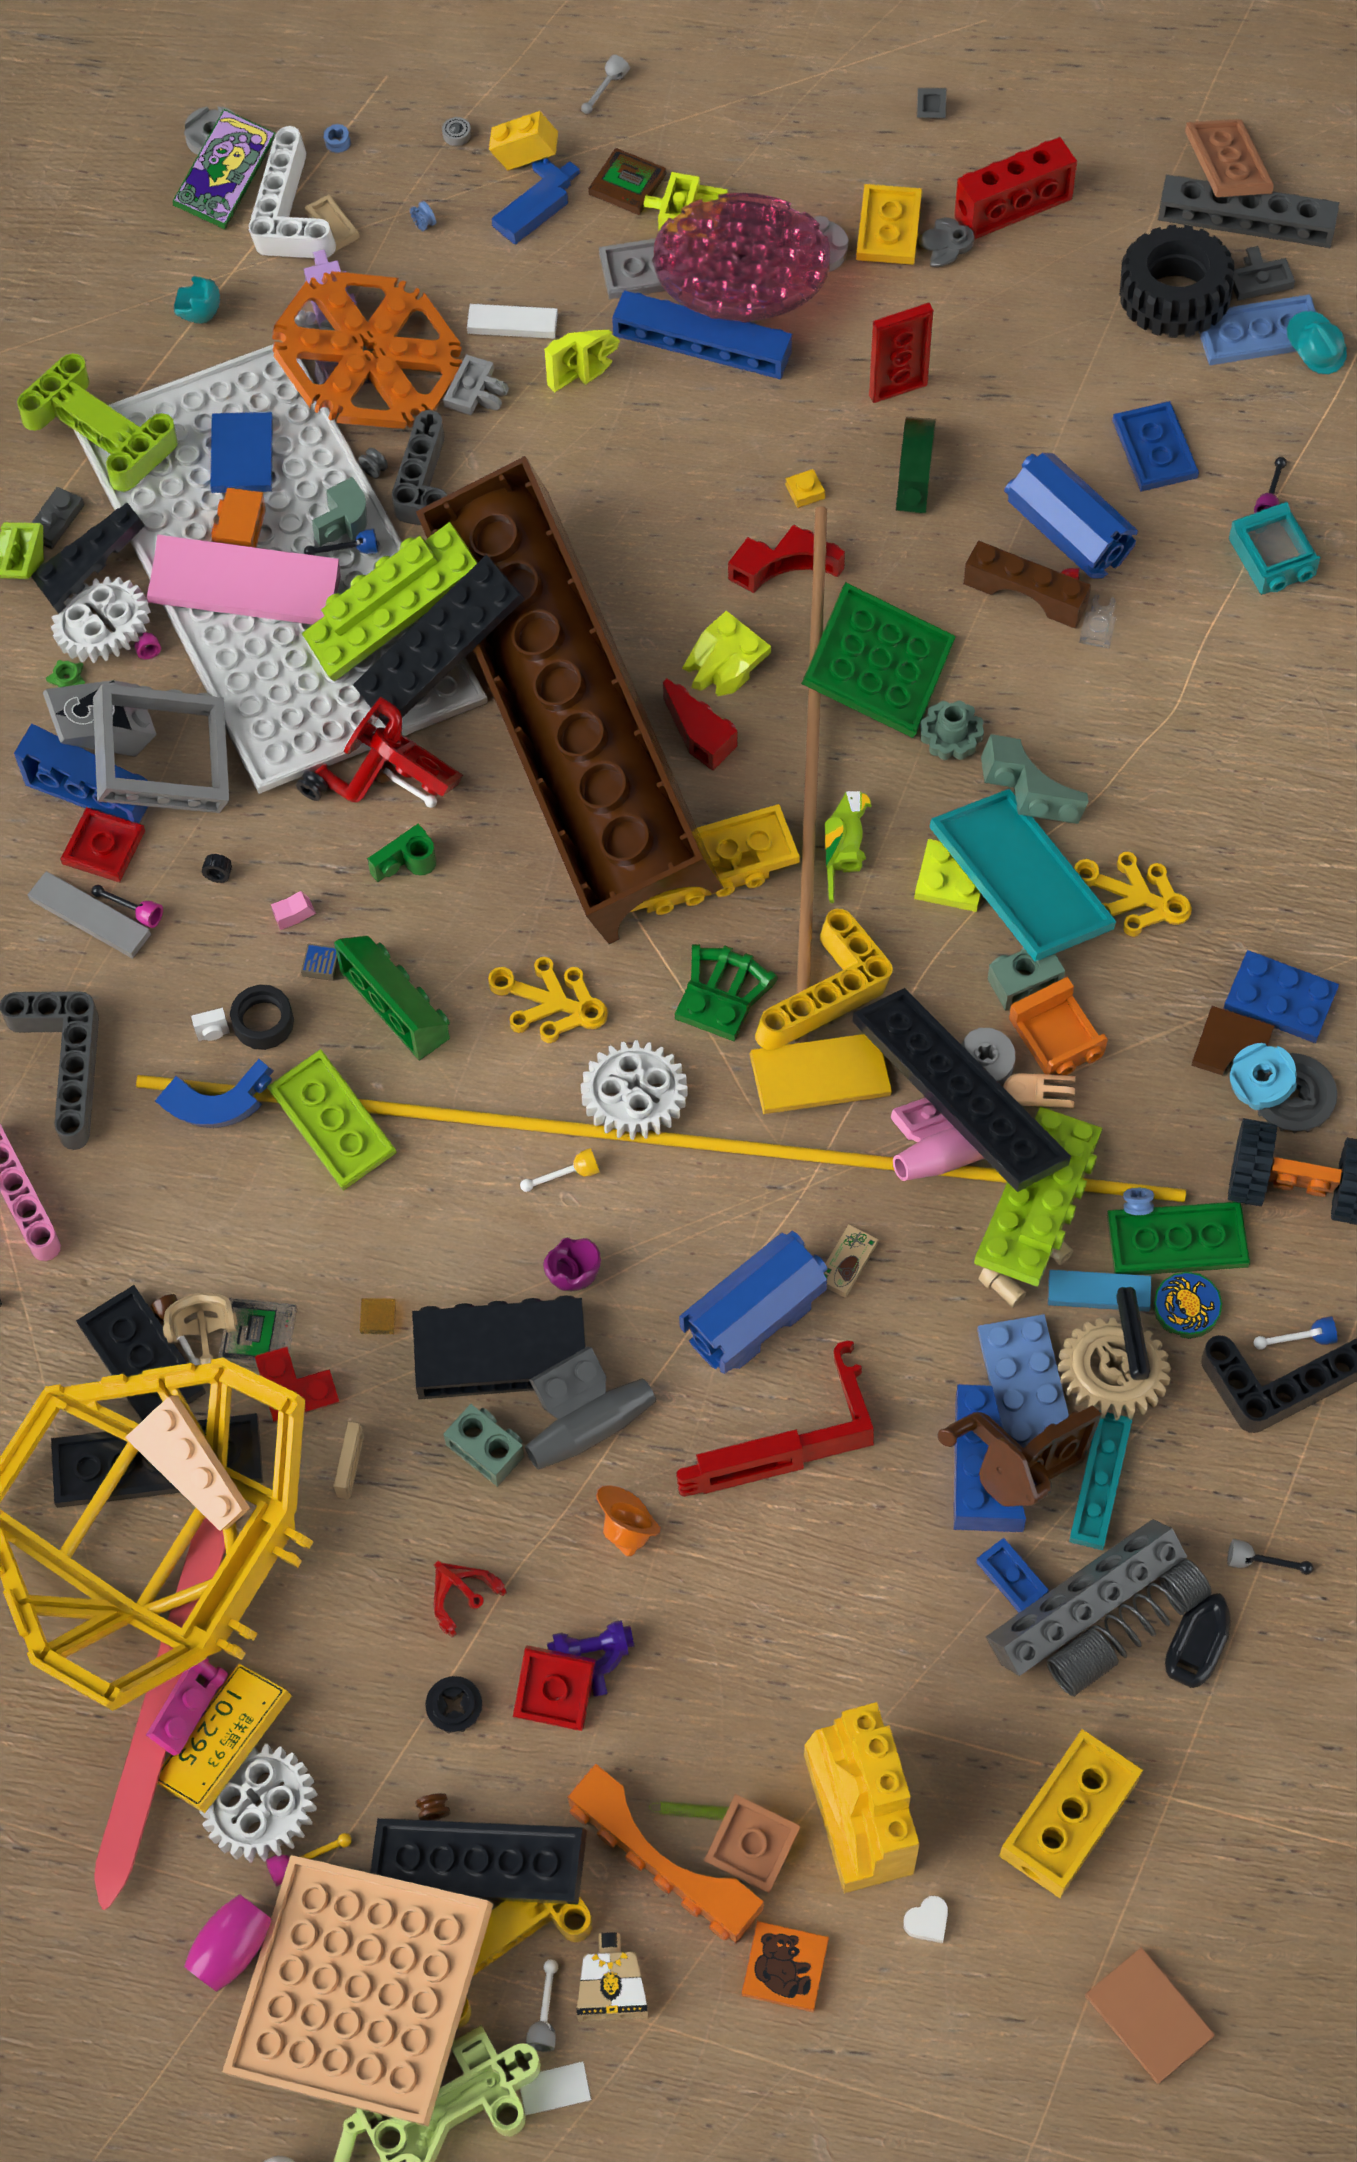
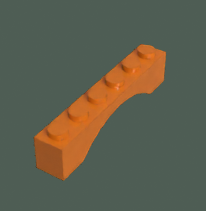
(720, 1900)

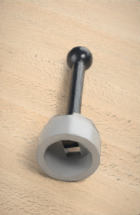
(1242, 1555)

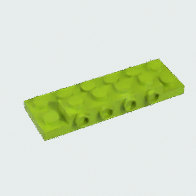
(388, 599)
(1031, 1221)

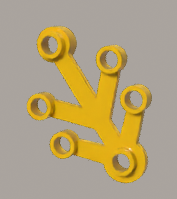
(1138, 894)
(551, 1000)

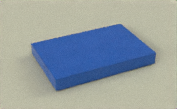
(1155, 446)
(241, 451)

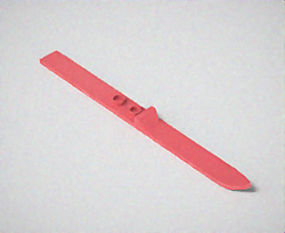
(145, 1756)

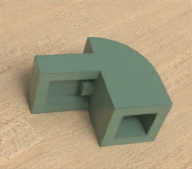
(346, 513)

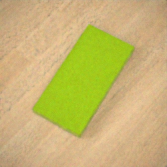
(332, 1119)

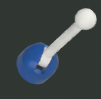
(1322, 1331)

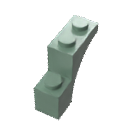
(1036, 794)

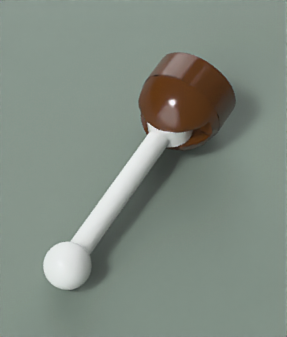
(388, 773)
(159, 1308)

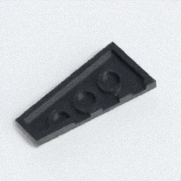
(89, 553)

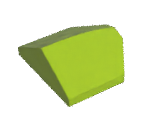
(20, 549)

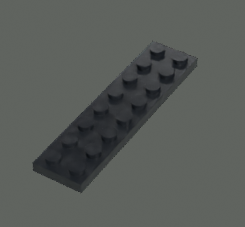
(961, 1089)

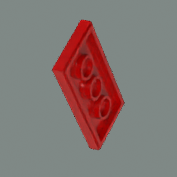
(900, 352)

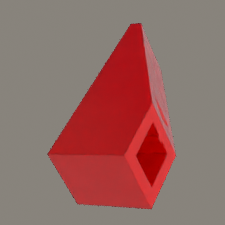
(703, 732)

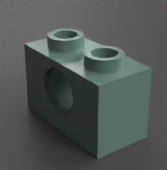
(1012, 986)

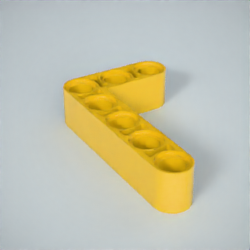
(861, 980)

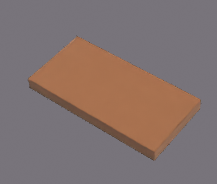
(1229, 158)

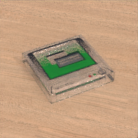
(260, 1329)

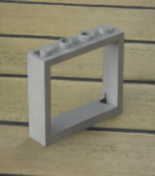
(153, 793)

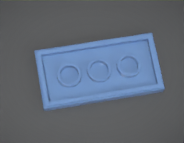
(1253, 330)

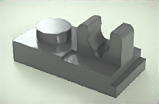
(58, 515)

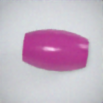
(227, 1942)

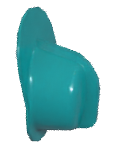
(1317, 342)

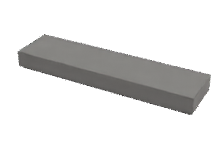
(89, 914)

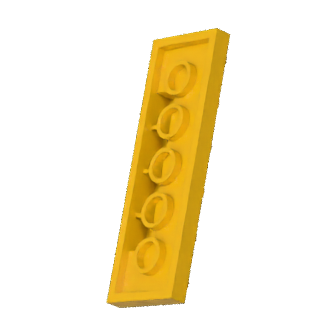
(742, 854)

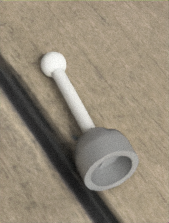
(542, 2034)

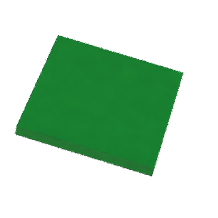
(878, 660)

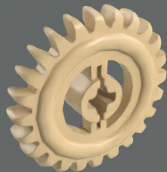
(1113, 1385)

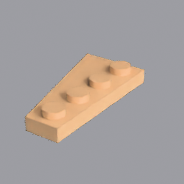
(185, 1458)

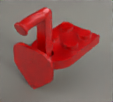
(390, 745)

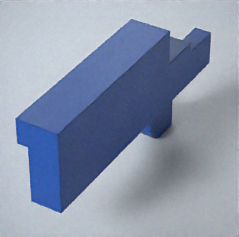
(536, 203)

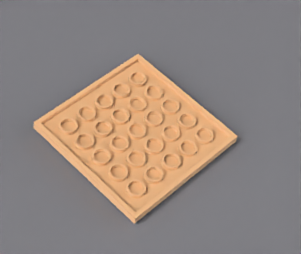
(359, 1989)

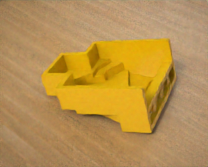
(863, 1798)

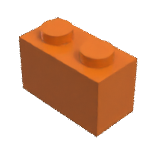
(240, 518)

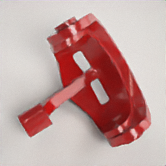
(452, 1574)

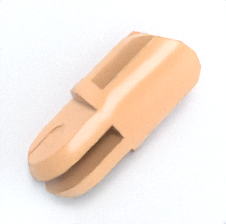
(1030, 1089)

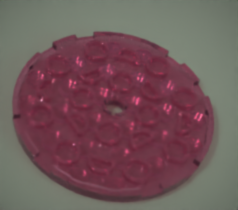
(701, 263)

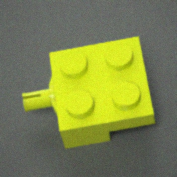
(680, 192)

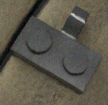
(1261, 277)

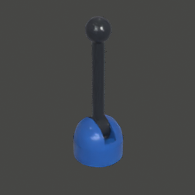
(364, 542)

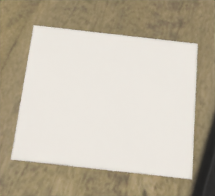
(556, 2089)

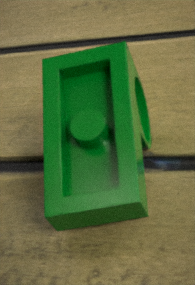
(402, 852)

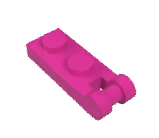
(185, 1706)

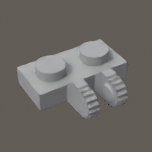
(469, 387)

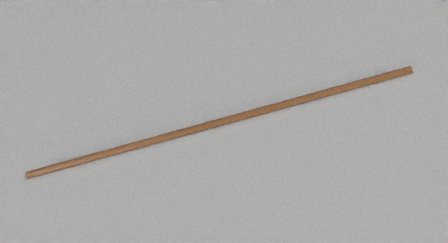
(811, 766)

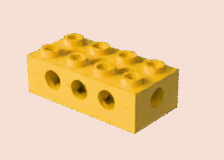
(1064, 1789)

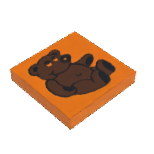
(785, 1966)

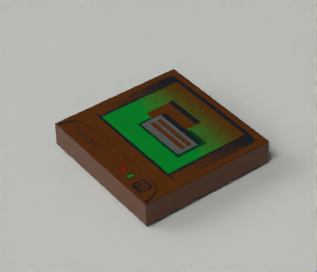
(627, 181)

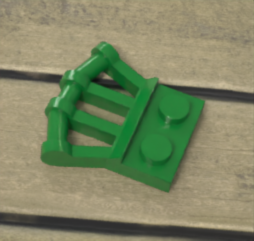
(715, 1009)

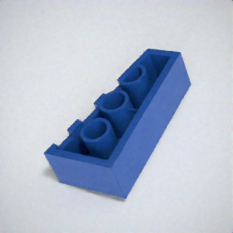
(68, 773)
(972, 1503)

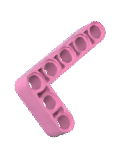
(25, 1200)

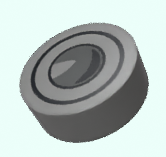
(456, 131)

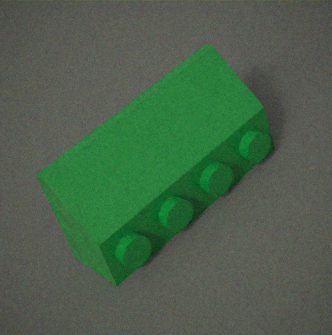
(392, 995)

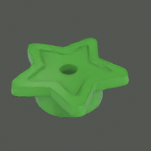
(66, 668)

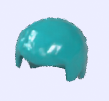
(197, 302)

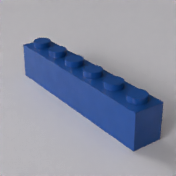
(699, 336)

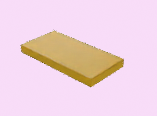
(819, 1073)

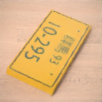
(223, 1737)

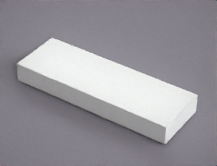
(512, 321)

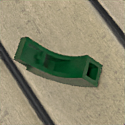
(915, 464)

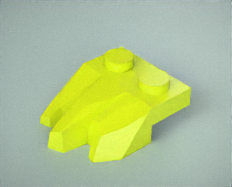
(578, 356)
(725, 655)

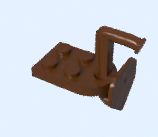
(1024, 1474)

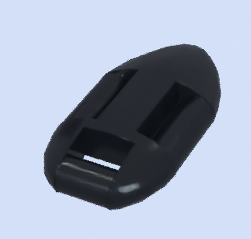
(1199, 1641)

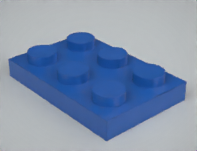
(1281, 996)

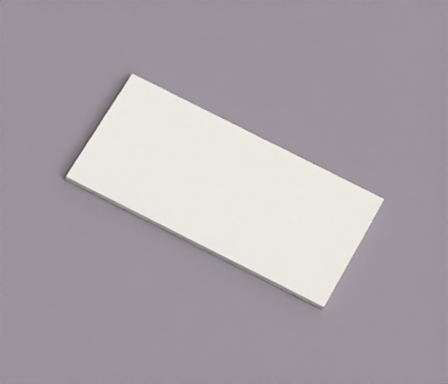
(274, 689)

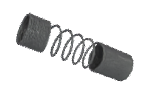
(1091, 1653)

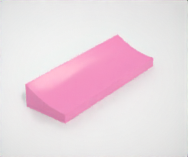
(242, 580)

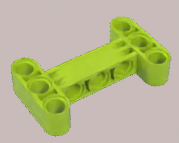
(131, 448)

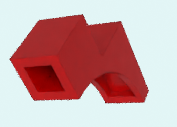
(758, 563)

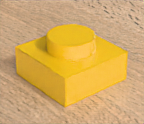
(805, 488)

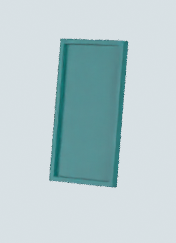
(1022, 875)

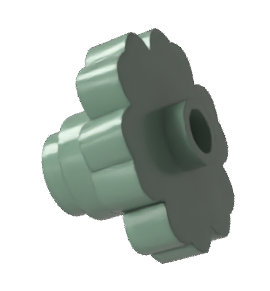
(952, 730)

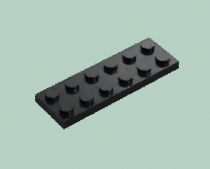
(441, 638)
(86, 1459)
(483, 1858)

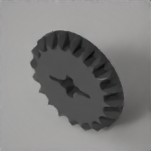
(1317, 1097)

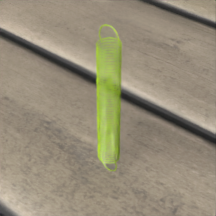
(695, 1807)

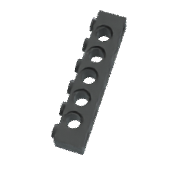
(1262, 215)
(1086, 1597)

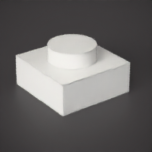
(210, 1025)

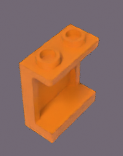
(1057, 1029)

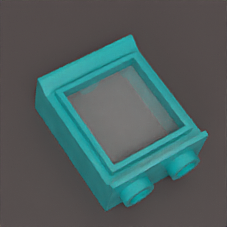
(1273, 548)

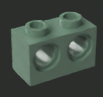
(478, 1449)

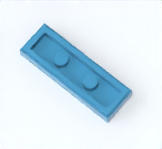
(1095, 1289)

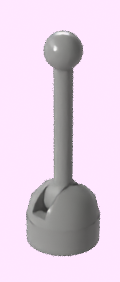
(616, 69)

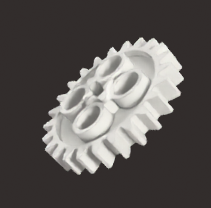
(116, 604)
(634, 1090)
(276, 1826)

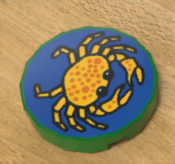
(1187, 1305)

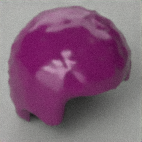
(572, 1264)

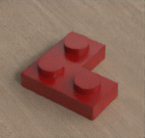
(316, 1388)

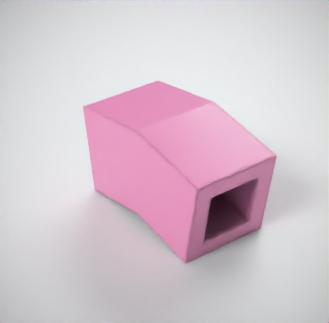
(292, 910)

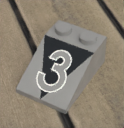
(74, 719)

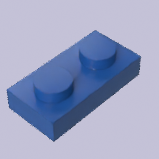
(1011, 1575)

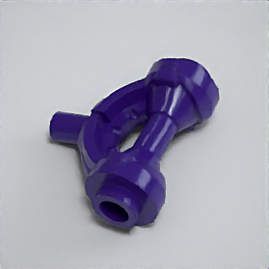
(613, 1640)

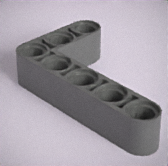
(71, 1055)

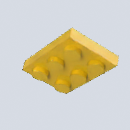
(889, 224)

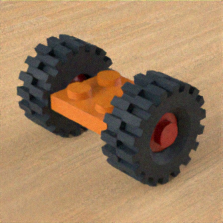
(1255, 1167)

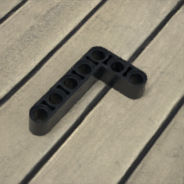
(1265, 1397)

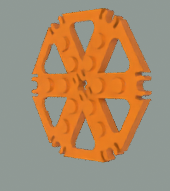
(355, 365)

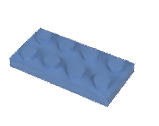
(1023, 1376)

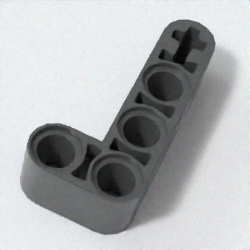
(419, 463)

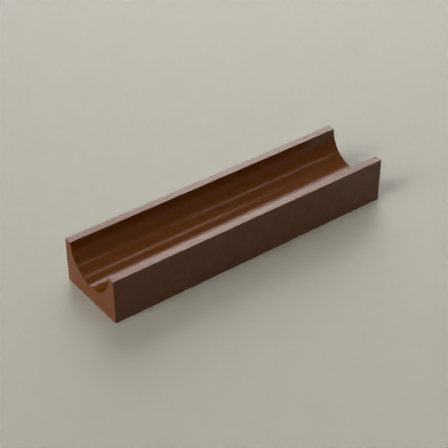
(574, 707)

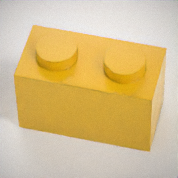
(523, 140)

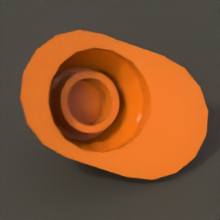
(626, 1519)

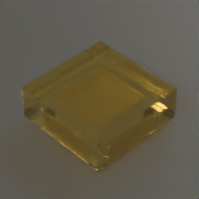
(377, 1316)

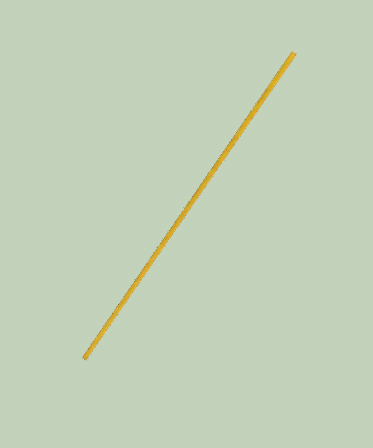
(663, 1138)

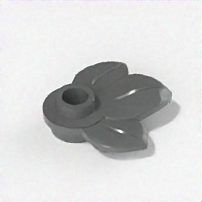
(946, 241)

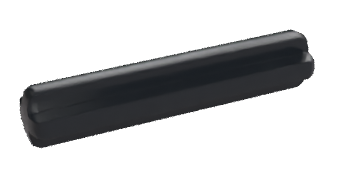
(1133, 1333)

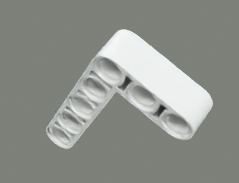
(270, 223)

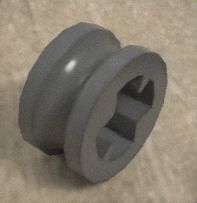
(373, 462)

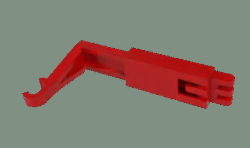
(786, 1450)

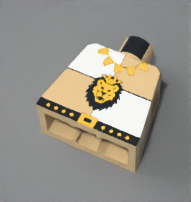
(611, 1984)

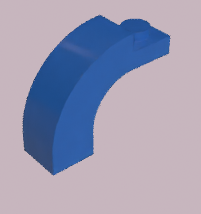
(217, 1110)

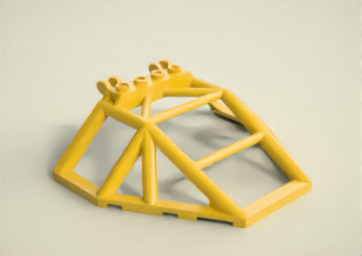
(221, 1598)

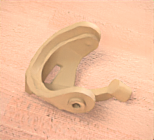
(202, 1325)

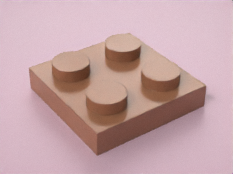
(752, 1843)

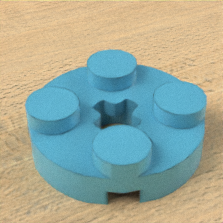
(1269, 1059)

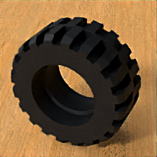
(1173, 308)

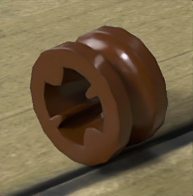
(433, 1807)

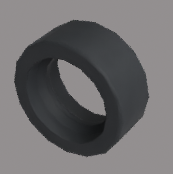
(256, 995)

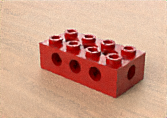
(1016, 187)

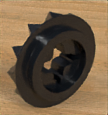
(453, 1688)

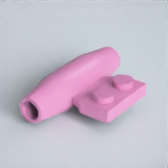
(938, 1146)

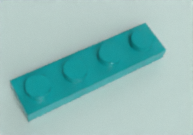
(1100, 1482)

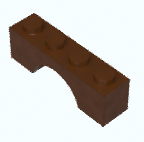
(1059, 595)

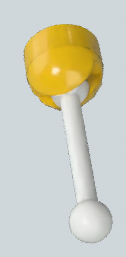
(583, 1164)

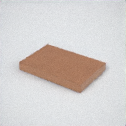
(1149, 2015)

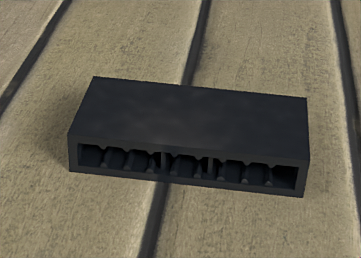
(493, 1345)

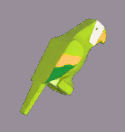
(844, 837)

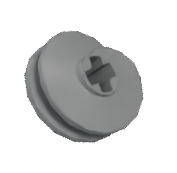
(992, 1051)

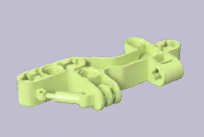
(478, 2089)

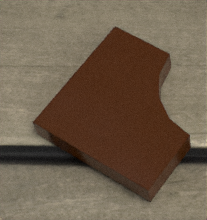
(1225, 1037)

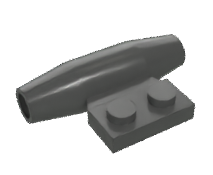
(584, 1409)

